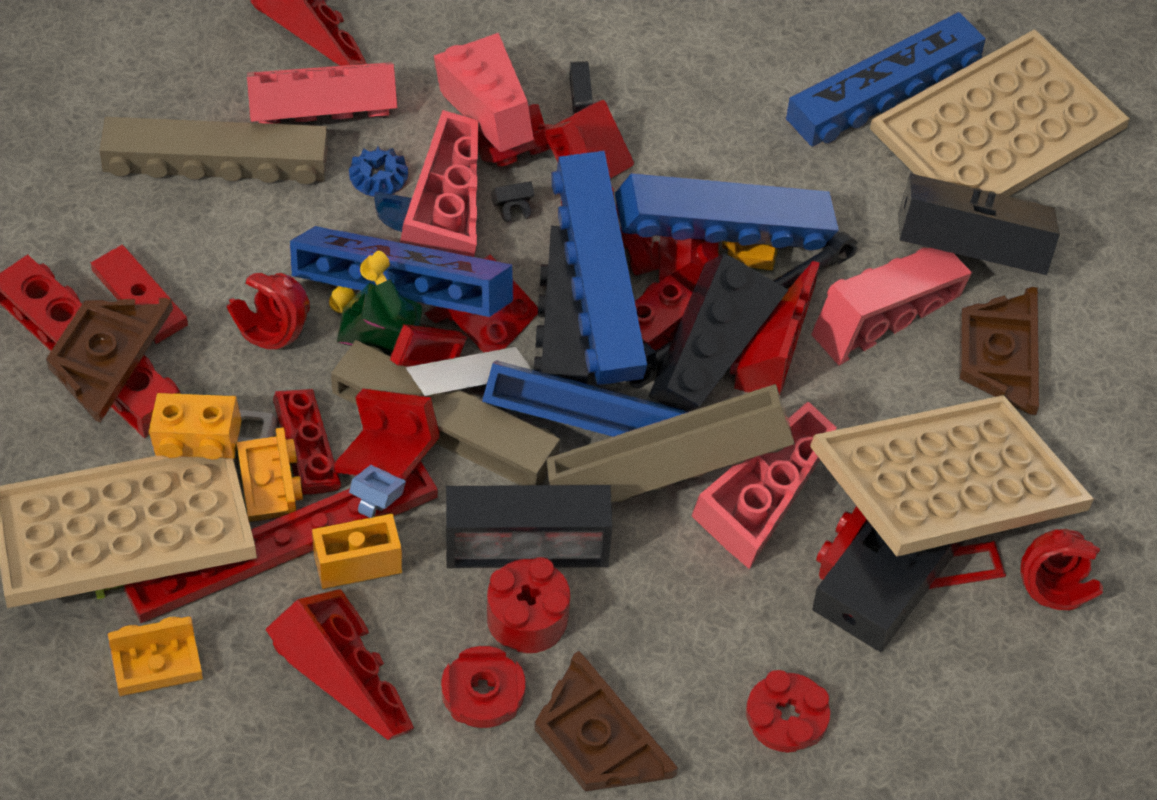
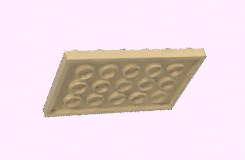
(1001, 119)
(950, 474)
(120, 526)

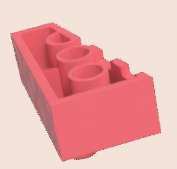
(485, 87)
(321, 91)
(444, 200)
(886, 299)
(755, 495)

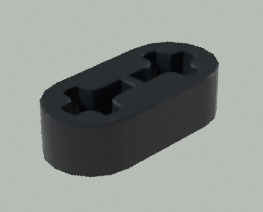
(580, 85)

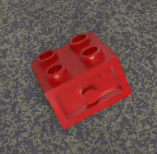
(591, 131)
(494, 331)
(394, 433)

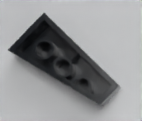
(715, 328)
(560, 335)

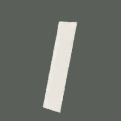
(461, 371)

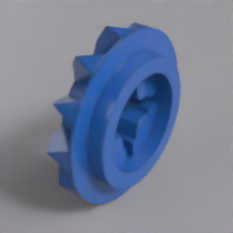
(384, 181)

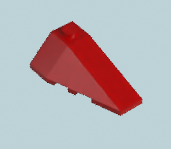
(316, 26)
(771, 349)
(324, 644)

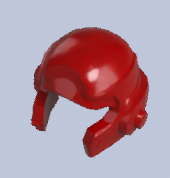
(279, 311)
(1070, 559)

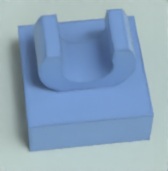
(376, 490)

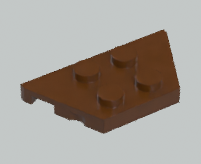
(1002, 348)
(104, 349)
(598, 733)

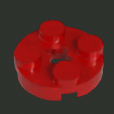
(643, 252)
(489, 708)
(796, 731)

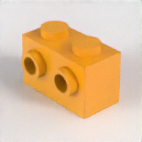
(195, 426)
(357, 551)

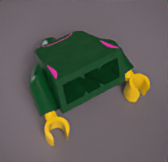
(376, 311)

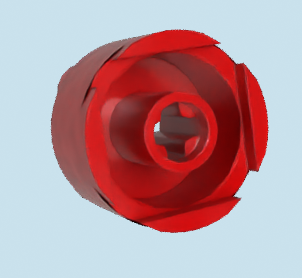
(528, 605)

